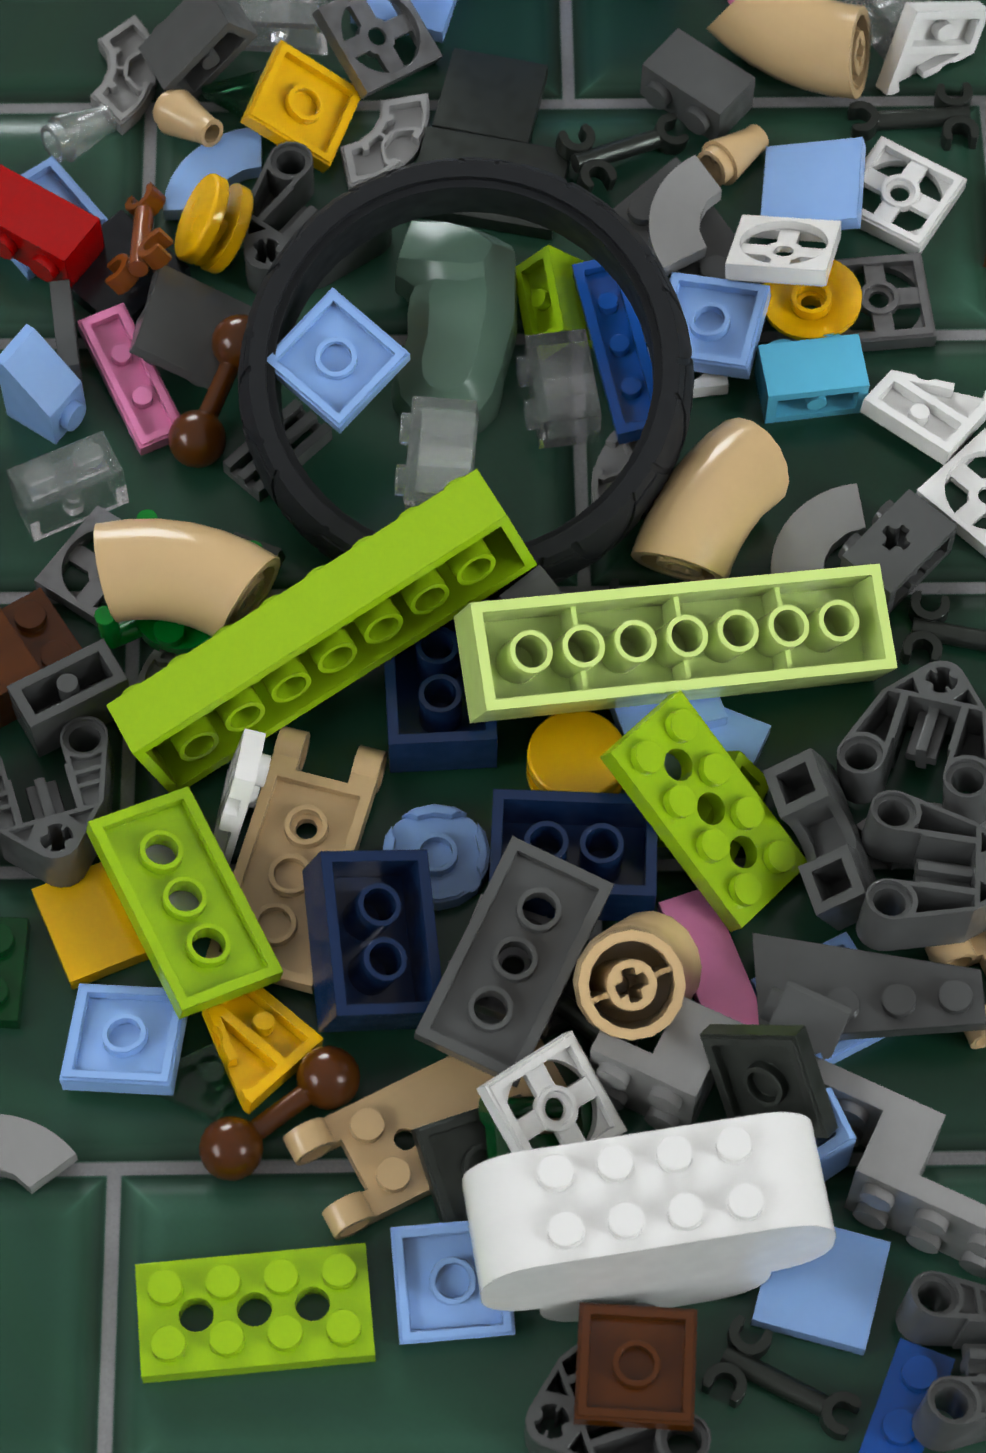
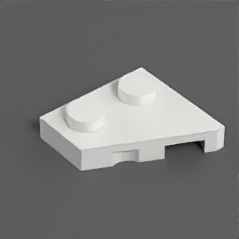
(929, 39)
(925, 413)
(241, 789)

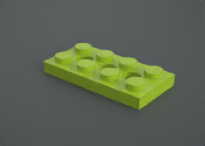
(672, 810)
(167, 932)
(281, 1342)

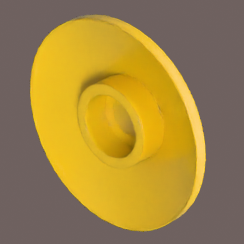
(836, 305)

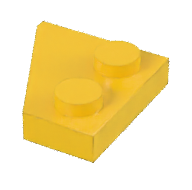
(258, 1044)

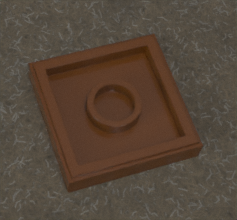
(636, 1366)

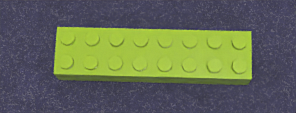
(322, 633)

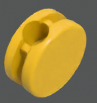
(213, 223)
(568, 751)

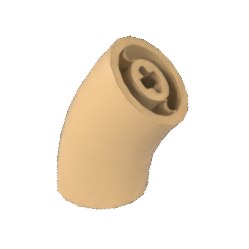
(801, 42)
(712, 503)
(180, 572)
(637, 975)

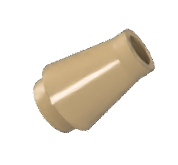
(184, 117)
(732, 154)

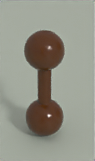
(198, 435)
(234, 1146)

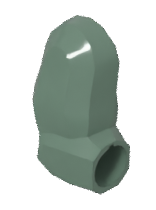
(458, 316)

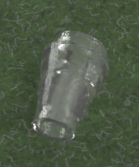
(76, 132)

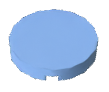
(455, 850)

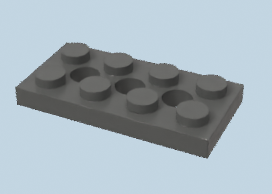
(498, 925)

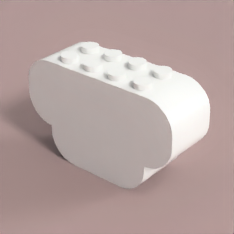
(648, 1216)

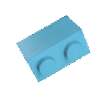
(811, 378)

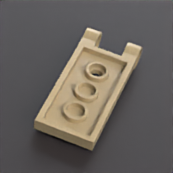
(275, 855)
(367, 1134)

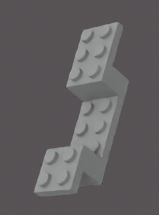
(894, 1129)

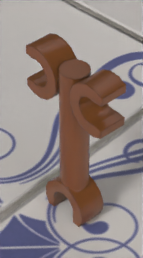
(146, 244)

